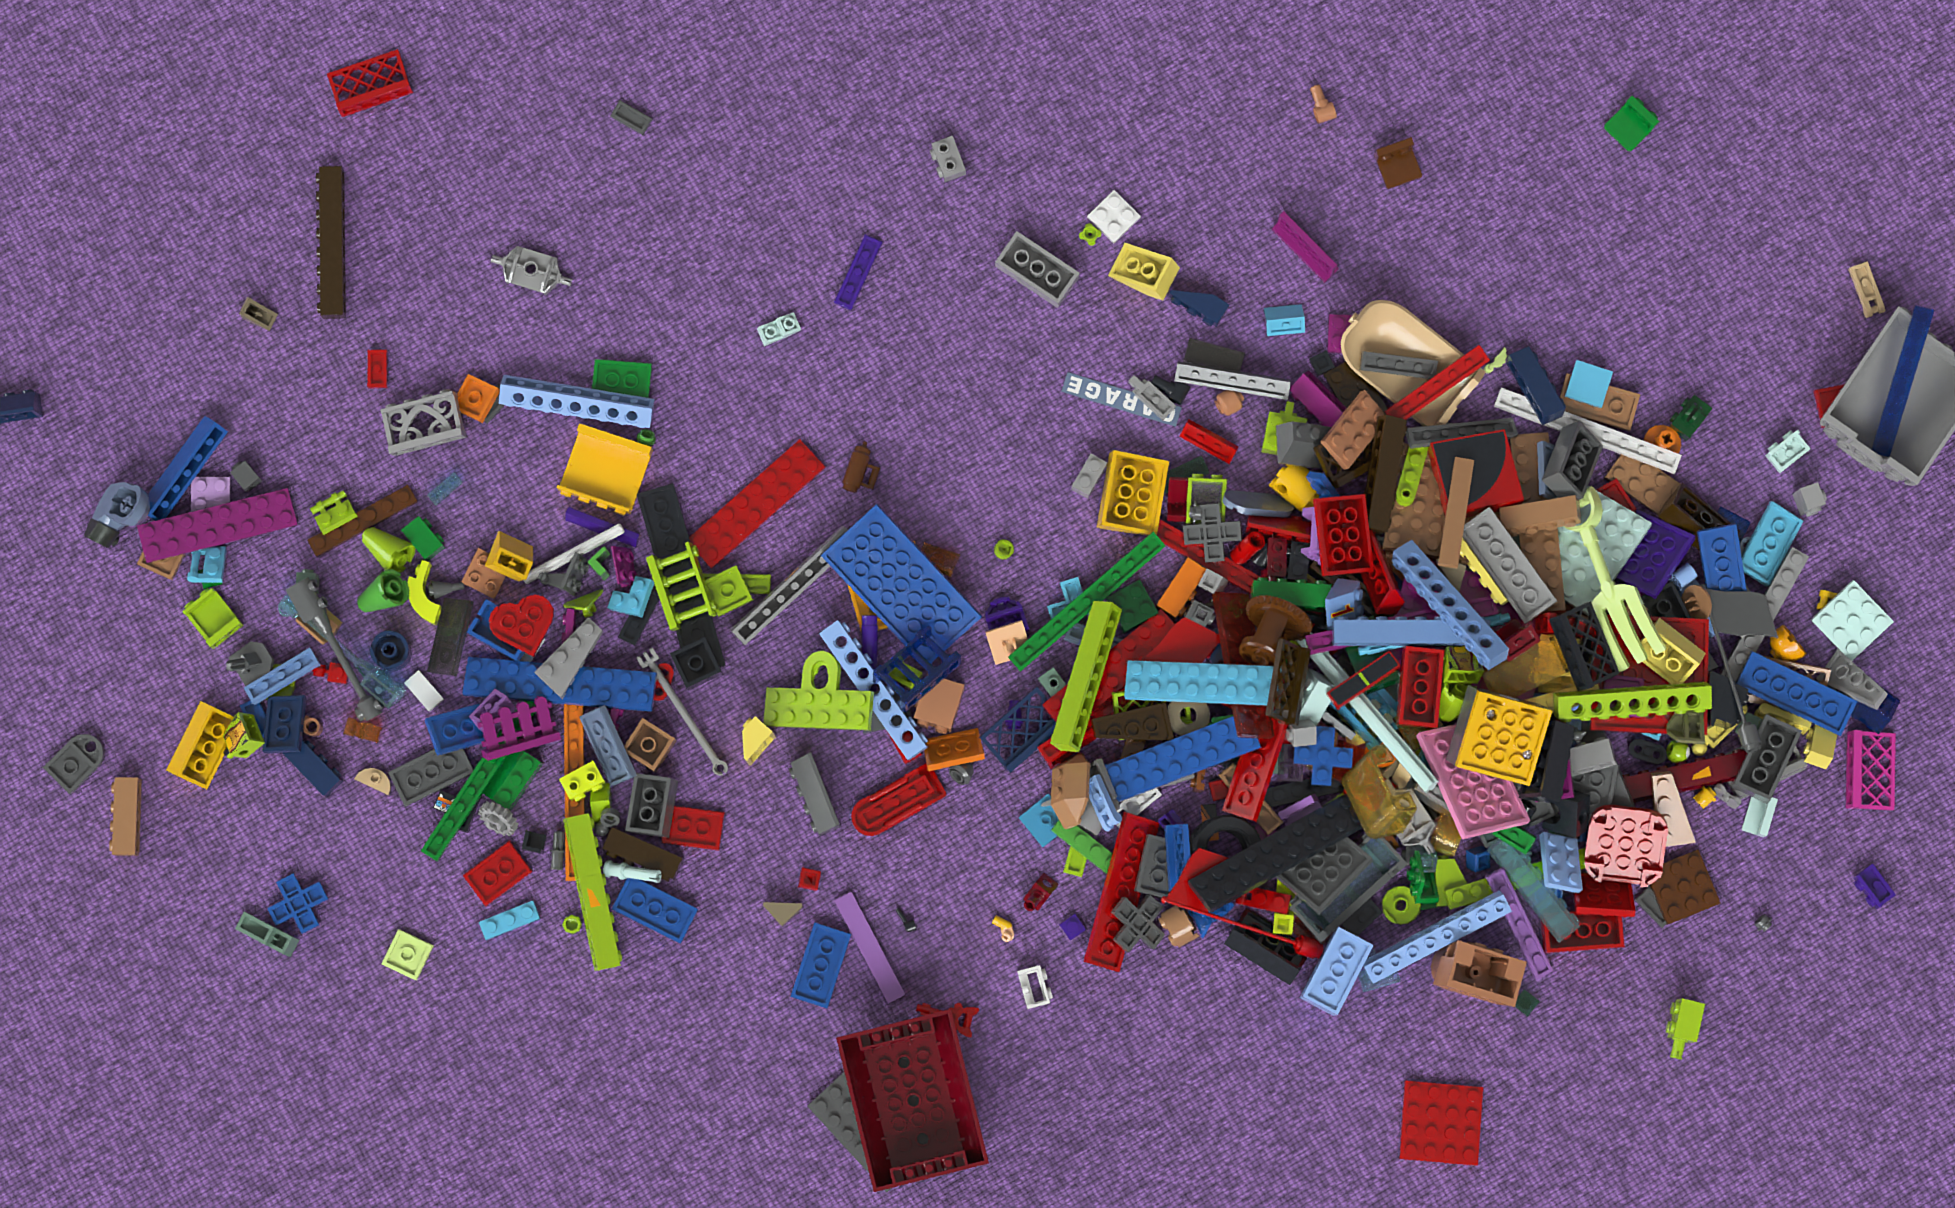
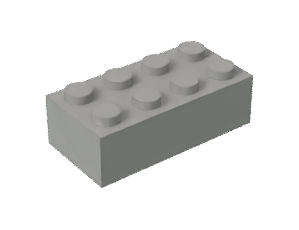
(1037, 269)

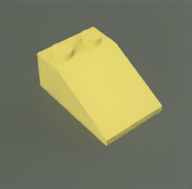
(1144, 270)

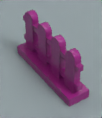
(511, 743)

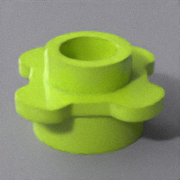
(1089, 228)

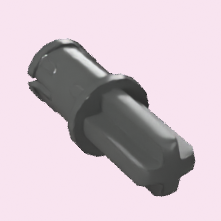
(557, 852)

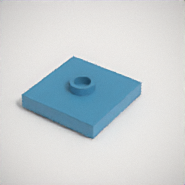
(1040, 821)

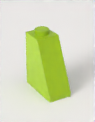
(1447, 877)

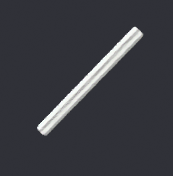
(581, 549)

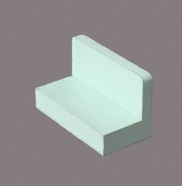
(1759, 816)

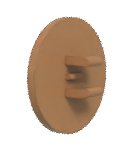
(1697, 602)

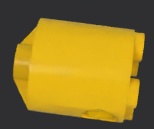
(1294, 486)

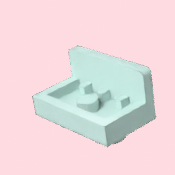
(1788, 451)

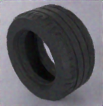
(1228, 823)

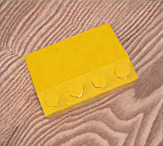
(1132, 493)

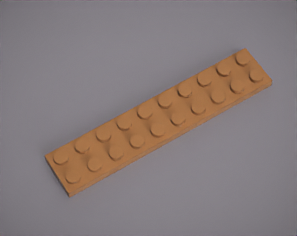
(1541, 547)

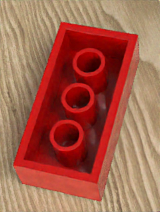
(1420, 687)
(1594, 933)

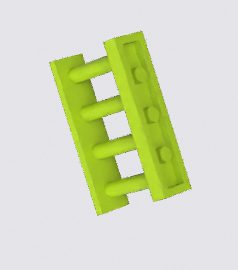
(662, 583)

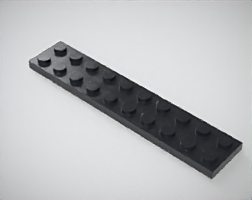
(668, 537)
(1276, 854)

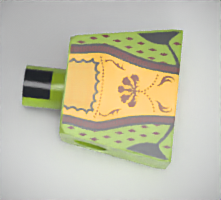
(1460, 666)
(242, 736)

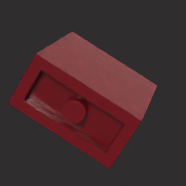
(1517, 638)

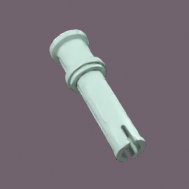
(625, 871)

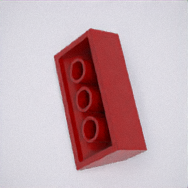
(1381, 582)

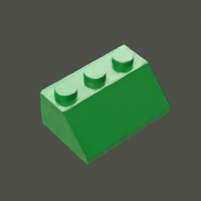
(513, 779)

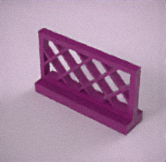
(1305, 247)

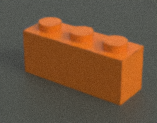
(1181, 589)

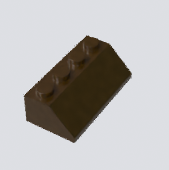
(1690, 513)

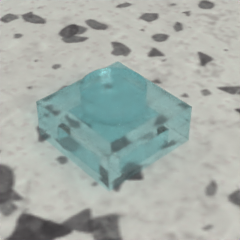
(1429, 861)

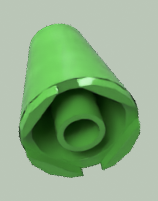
(384, 592)

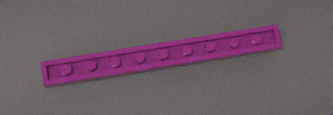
(1322, 641)

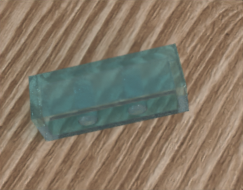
(444, 489)

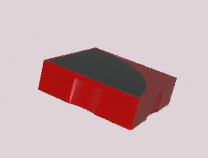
(1493, 474)

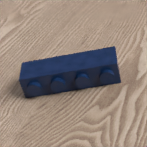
(1535, 385)
(315, 768)

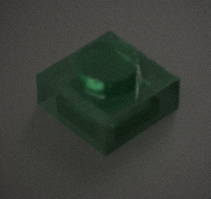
(1526, 1003)

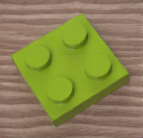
(728, 590)

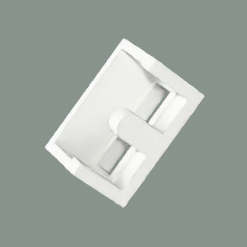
(1027, 992)

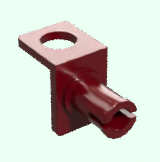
(1039, 893)

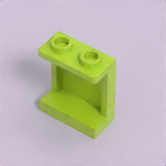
(212, 617)

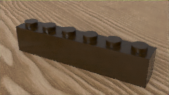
(1383, 471)

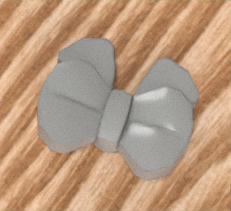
(1732, 801)

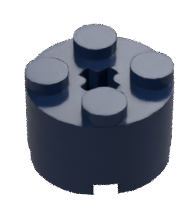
(401, 655)

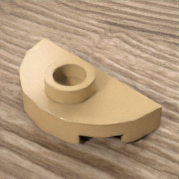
(375, 778)

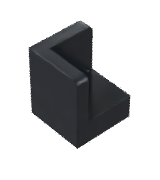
(534, 842)

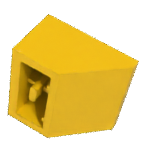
(510, 557)

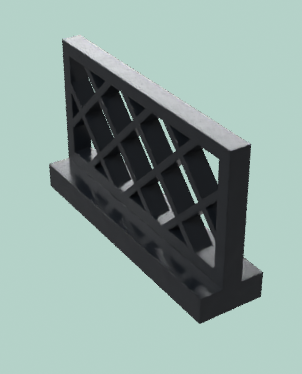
(1573, 651)

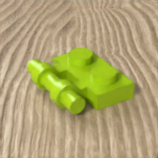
(336, 516)

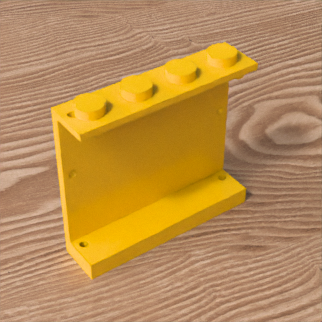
(605, 470)

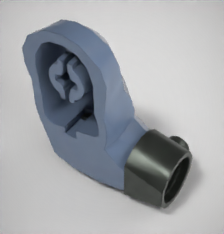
(119, 507)

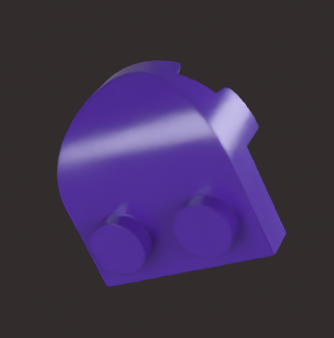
(1004, 612)

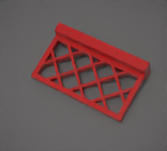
(377, 95)

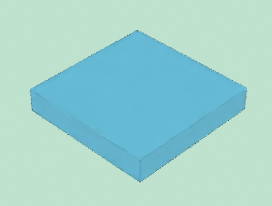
(1588, 384)

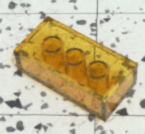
(1528, 670)

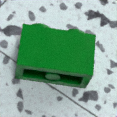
(423, 538)

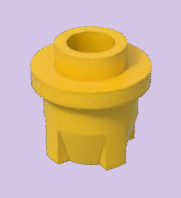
(1705, 797)

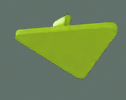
(585, 603)

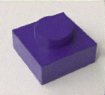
(1072, 927)

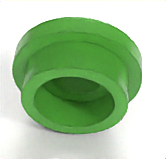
(646, 437)

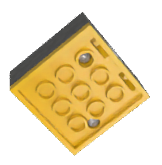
(1498, 735)

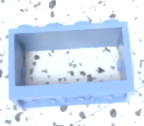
(1336, 971)

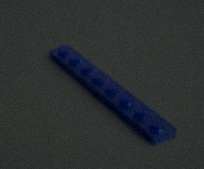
(1902, 380)

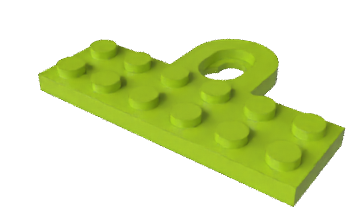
(819, 707)

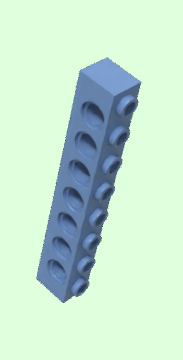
(1459, 608)

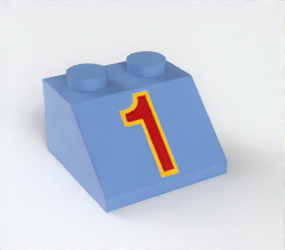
(1344, 601)

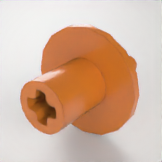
(1664, 437)

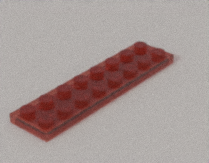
(1232, 629)

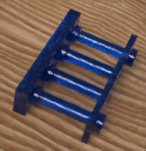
(922, 686)

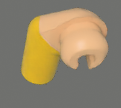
(1006, 928)

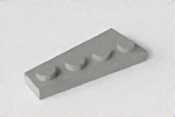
(566, 661)
(1852, 681)

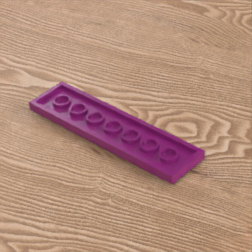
(217, 525)

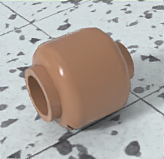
(1229, 402)

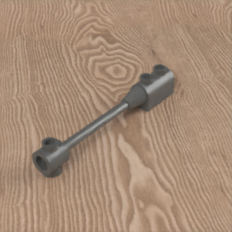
(313, 608)

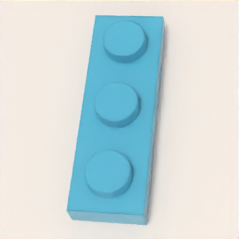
(509, 920)

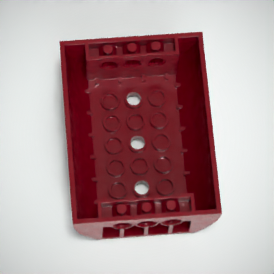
(881, 1096)

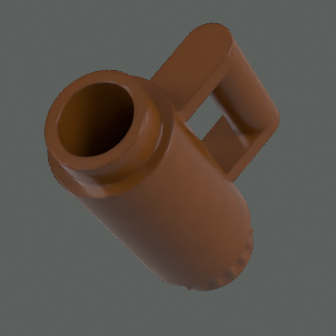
(856, 470)

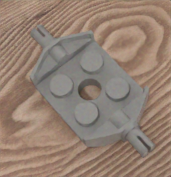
(542, 280)
(1421, 825)

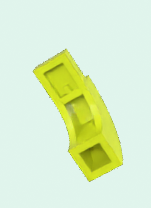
(418, 597)

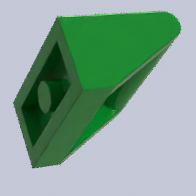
(1517, 838)

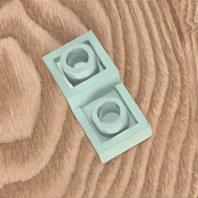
(779, 329)

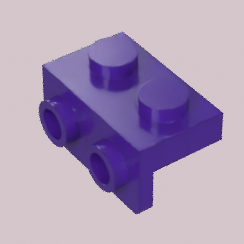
(1873, 886)

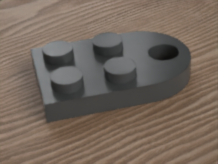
(74, 762)

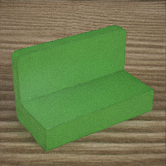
(596, 560)

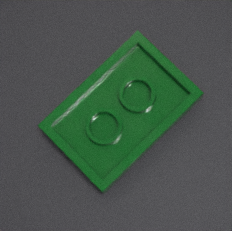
(622, 377)

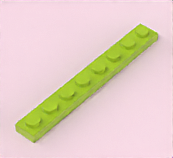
(1480, 889)

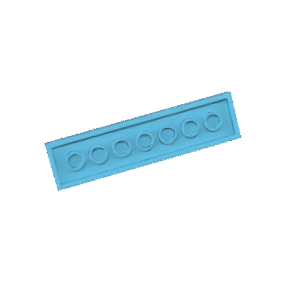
(1198, 682)

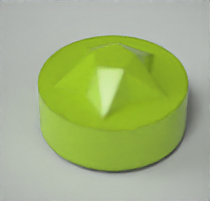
(1003, 549)

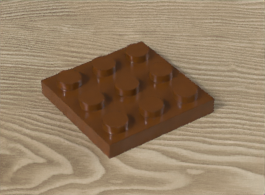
(1684, 888)

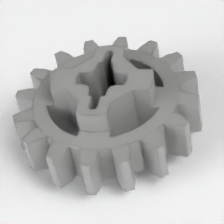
(498, 818)

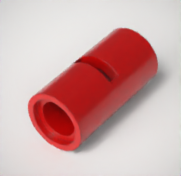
(1247, 547)

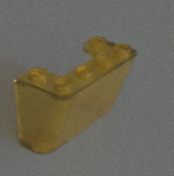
(1371, 798)

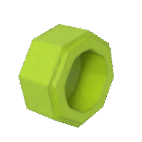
(572, 924)

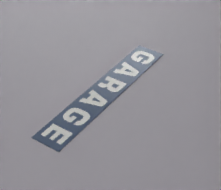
(1113, 397)

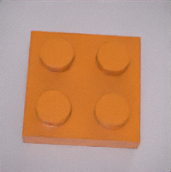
(476, 398)

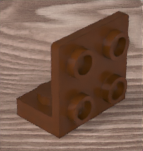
(1398, 163)

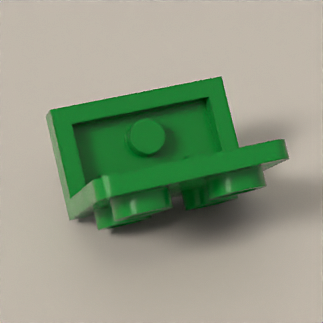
(1631, 123)
(1423, 884)

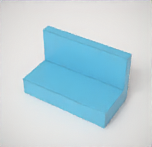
(1284, 320)

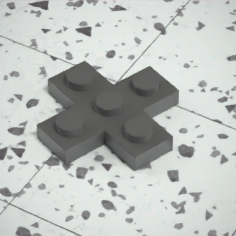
(1212, 532)
(1138, 923)

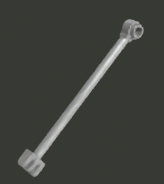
(650, 661)

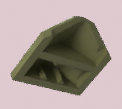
(1687, 727)

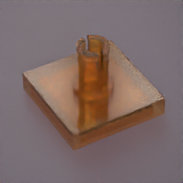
(942, 558)

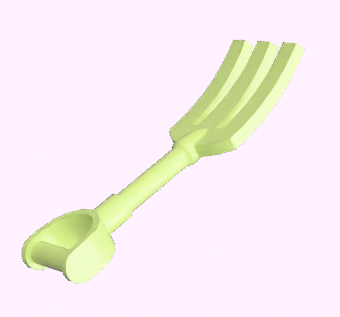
(1613, 595)

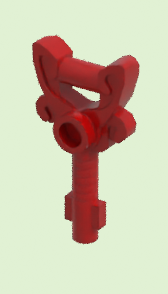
(957, 1011)

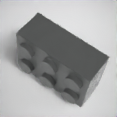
(651, 805)

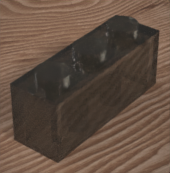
(1213, 355)

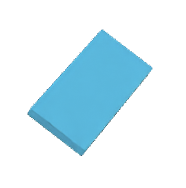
(1770, 543)

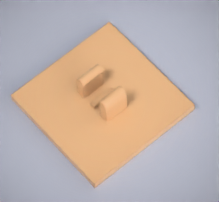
(1006, 640)

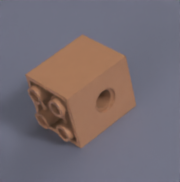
(939, 706)

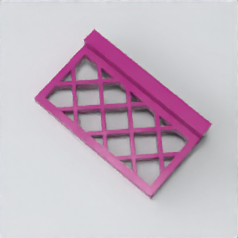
(1854, 770)

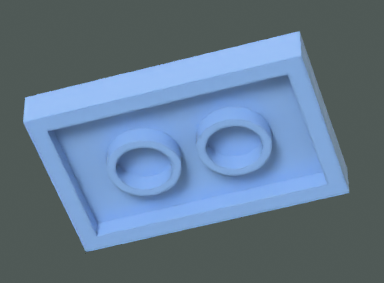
(1560, 862)

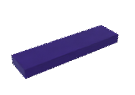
(858, 272)
(599, 526)

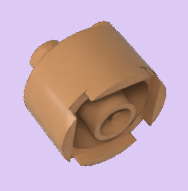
(1179, 926)

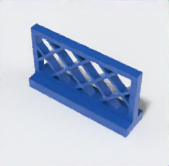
(1176, 851)

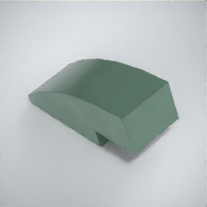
(267, 934)

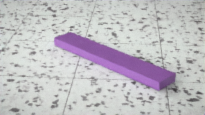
(1520, 925)
(869, 947)

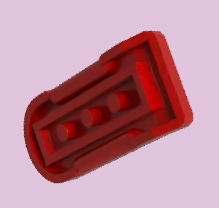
(897, 801)

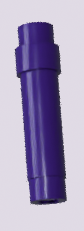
(869, 644)

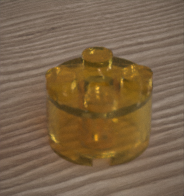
(1446, 836)

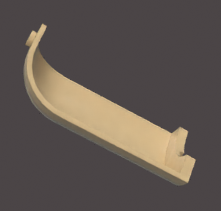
(1396, 331)

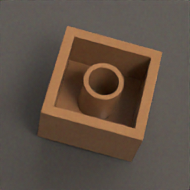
(649, 745)

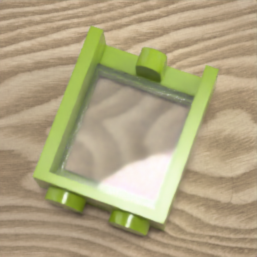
(1205, 492)

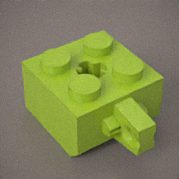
(1270, 439)

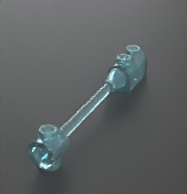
(375, 680)

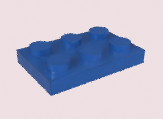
(454, 730)

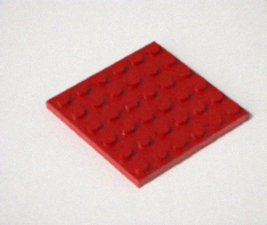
(1695, 631)

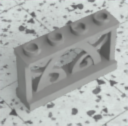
(446, 434)

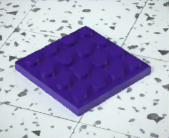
(1655, 557)

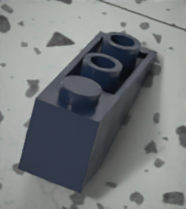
(1206, 306)

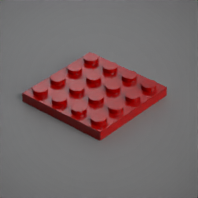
(1441, 1123)

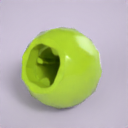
(1677, 751)

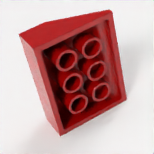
(1275, 527)
(1343, 535)

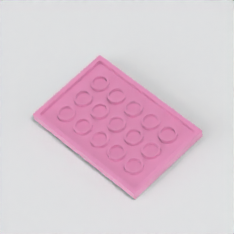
(1474, 799)

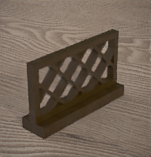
(1343, 476)
(1294, 682)

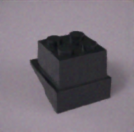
(1724, 706)

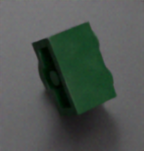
(1690, 417)

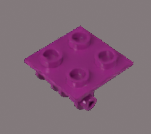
(624, 565)

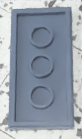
(607, 746)

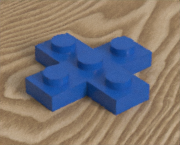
(1323, 756)
(298, 903)

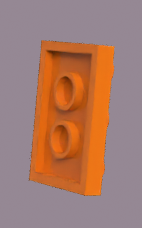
(953, 749)

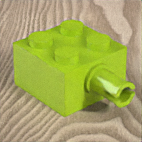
(1684, 1024)

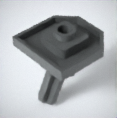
(251, 662)

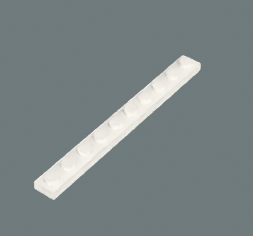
(1608, 437)

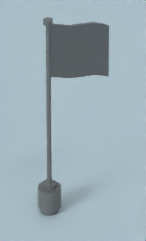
(1741, 615)

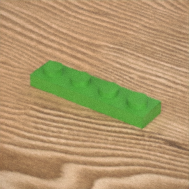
(1084, 845)

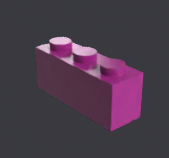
(1317, 399)

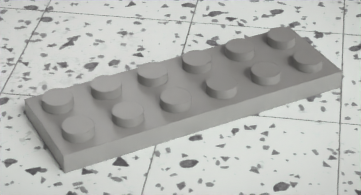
(1508, 565)

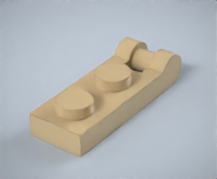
(1866, 289)

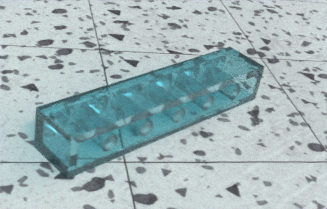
(1532, 888)

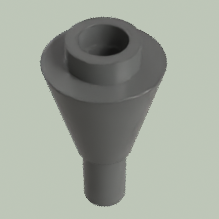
(439, 589)

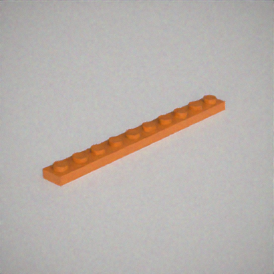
(572, 761)

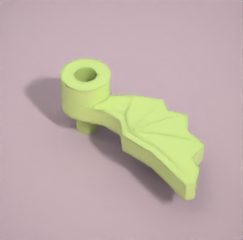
(1498, 361)

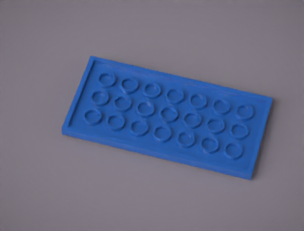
(900, 582)

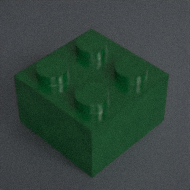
(1135, 606)

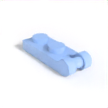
(1102, 803)

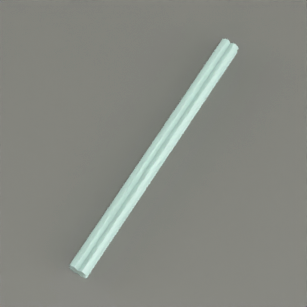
(1377, 723)

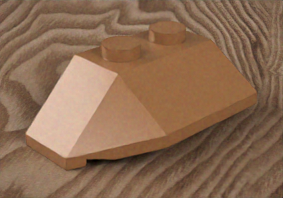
(1070, 789)

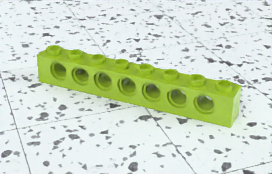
(1564, 700)

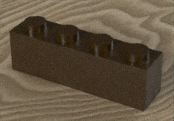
(642, 853)

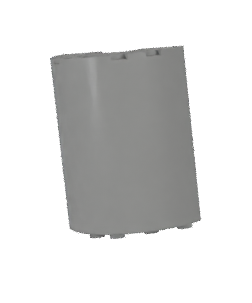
(1927, 414)

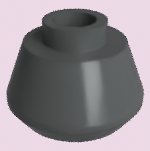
(961, 773)

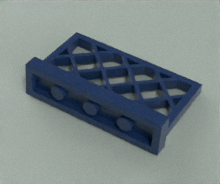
(1030, 744)

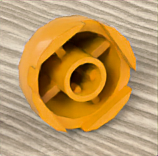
(1786, 646)

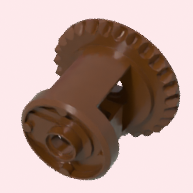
(1274, 620)

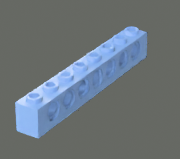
(568, 394)
(831, 636)
(1436, 936)

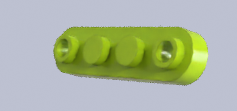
(1411, 475)

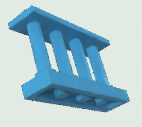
(1388, 705)

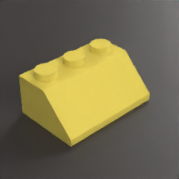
(1677, 660)
(755, 739)

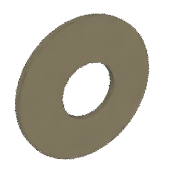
(1180, 727)

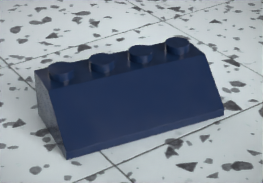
(20, 406)

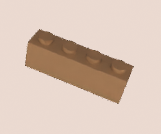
(1541, 515)
(126, 816)

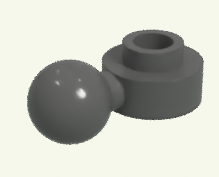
(609, 818)

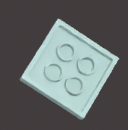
(1852, 620)

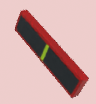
(1363, 680)

